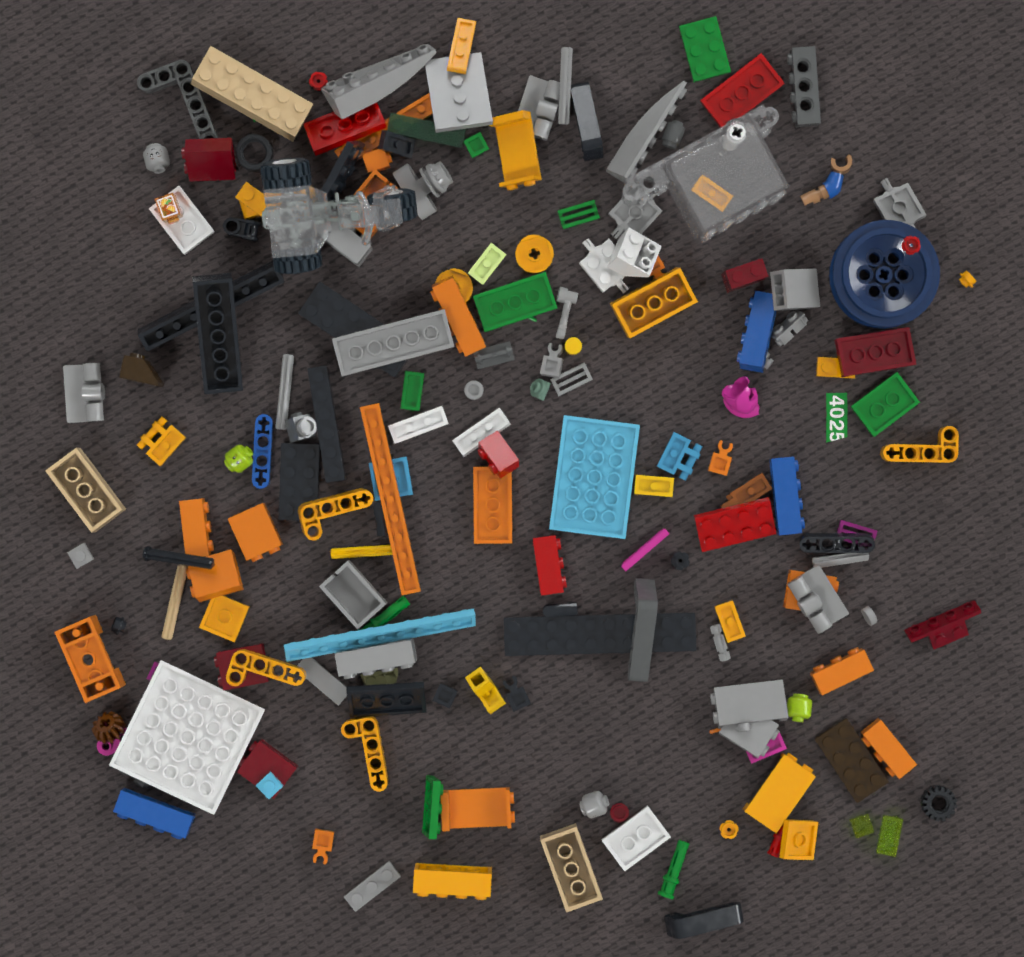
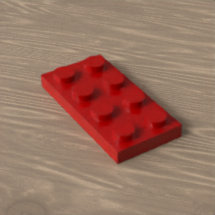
(742, 91)
(331, 131)
(735, 524)

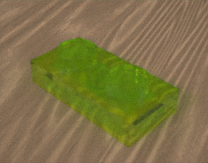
(889, 835)

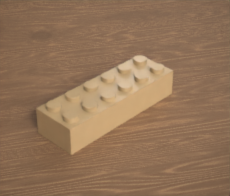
(251, 93)

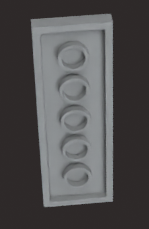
(393, 342)

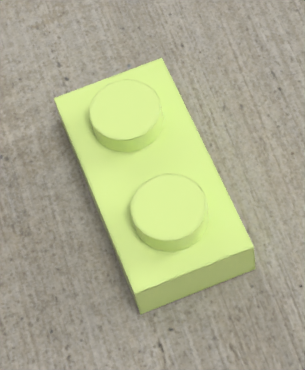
(487, 264)

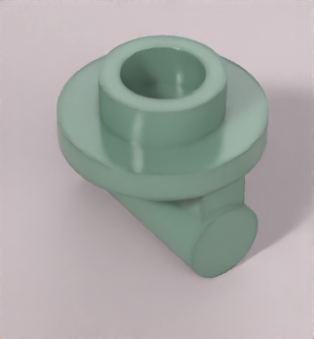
(539, 389)

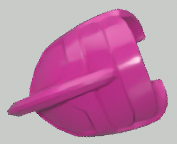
(741, 399)

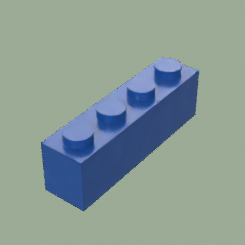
(758, 332)
(785, 495)
(154, 813)

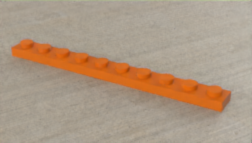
(390, 499)

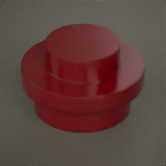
(619, 812)

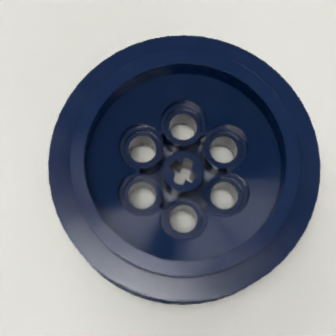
(912, 294)

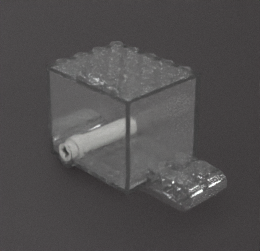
(717, 176)

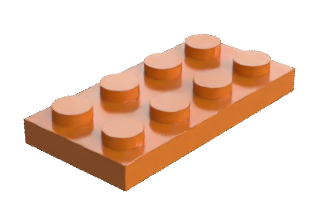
(492, 507)

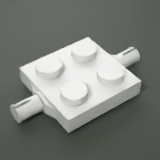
(596, 267)

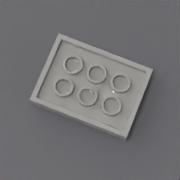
(458, 98)

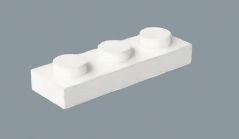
(418, 424)
(469, 439)

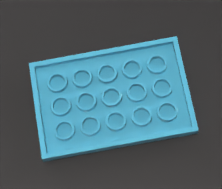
(594, 477)

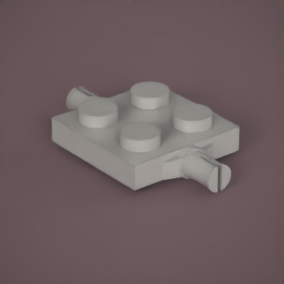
(899, 204)
(635, 216)

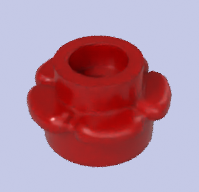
(313, 80)
(911, 250)

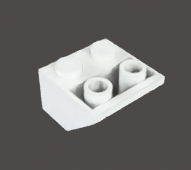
(634, 255)

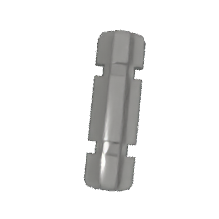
(720, 642)

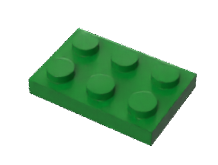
(704, 49)
(885, 404)
(432, 807)

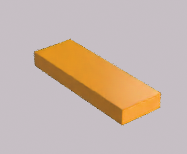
(461, 46)

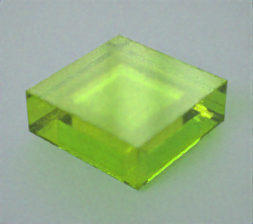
(861, 825)

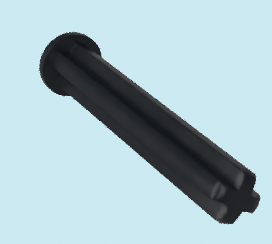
(177, 558)

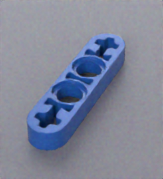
(265, 451)

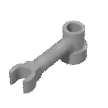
(566, 297)

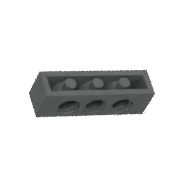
(804, 56)

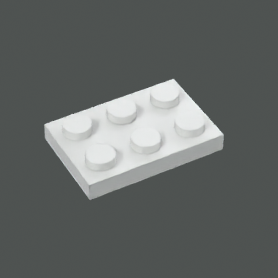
(191, 228)
(636, 838)

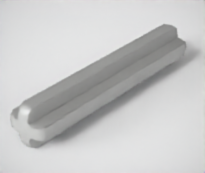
(839, 559)

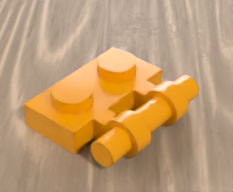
(165, 445)

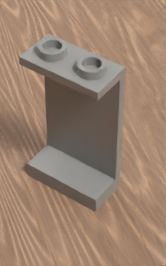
(749, 703)

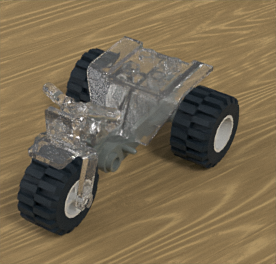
(302, 214)

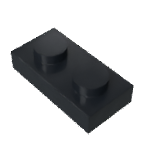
(396, 144)

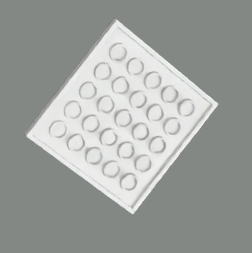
(187, 737)

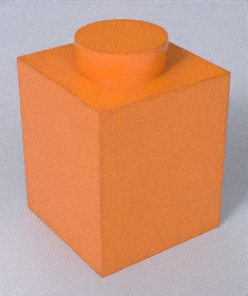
(377, 160)

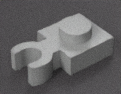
(552, 364)

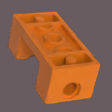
(84, 639)

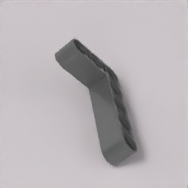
(190, 98)
(643, 630)

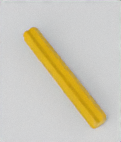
(364, 551)

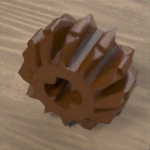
(108, 727)

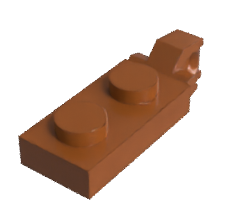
(748, 491)

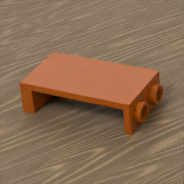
(477, 808)

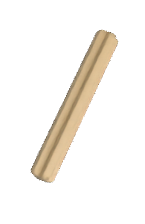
(174, 602)

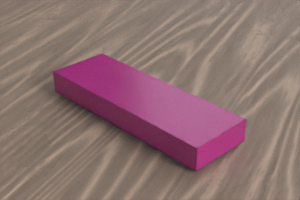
(644, 549)

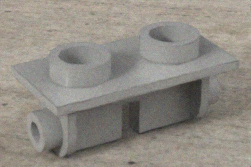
(794, 320)

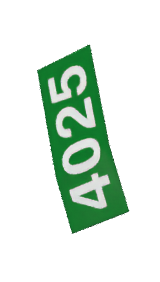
(836, 416)

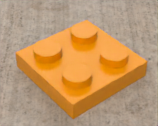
(224, 617)
(798, 839)

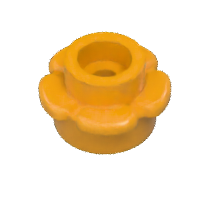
(967, 279)
(728, 834)

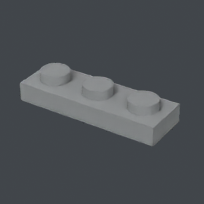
(372, 886)

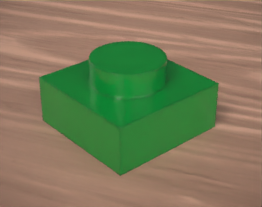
(476, 145)

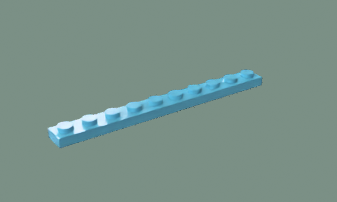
(379, 635)

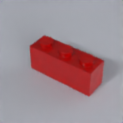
(549, 564)

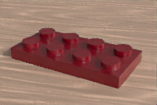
(875, 352)

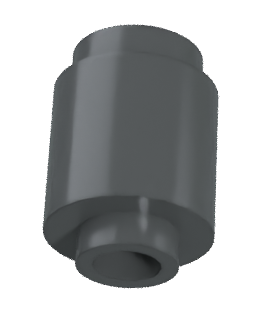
(673, 134)

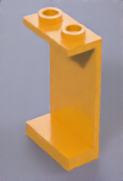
(517, 149)
(780, 792)

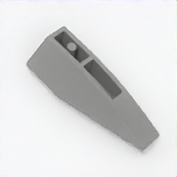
(370, 84)
(642, 135)

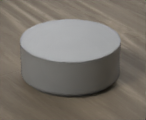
(473, 390)
(306, 426)
(869, 615)

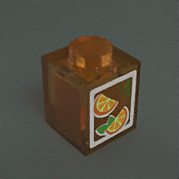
(169, 208)

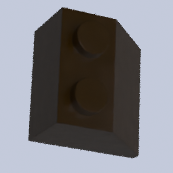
(139, 370)

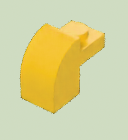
(485, 690)

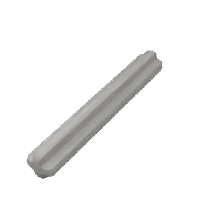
(565, 85)
(284, 391)

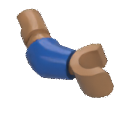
(831, 186)

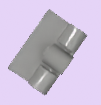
(542, 101)
(83, 393)
(817, 599)

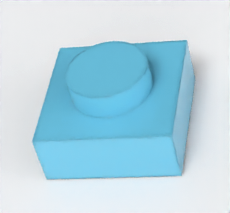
(269, 785)

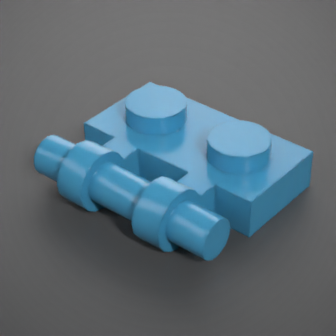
(674, 453)

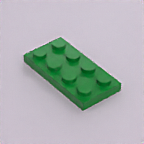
(515, 302)

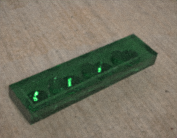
(423, 130)

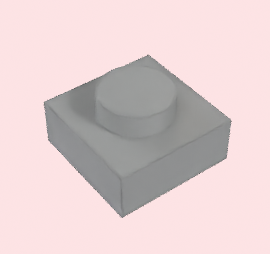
(80, 555)

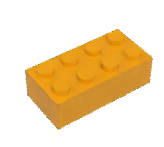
(653, 302)
(452, 880)

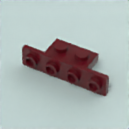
(944, 627)

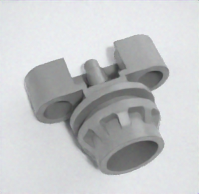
(433, 180)

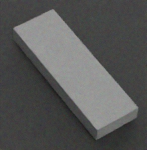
(324, 680)

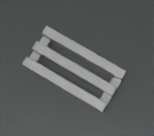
(585, 372)

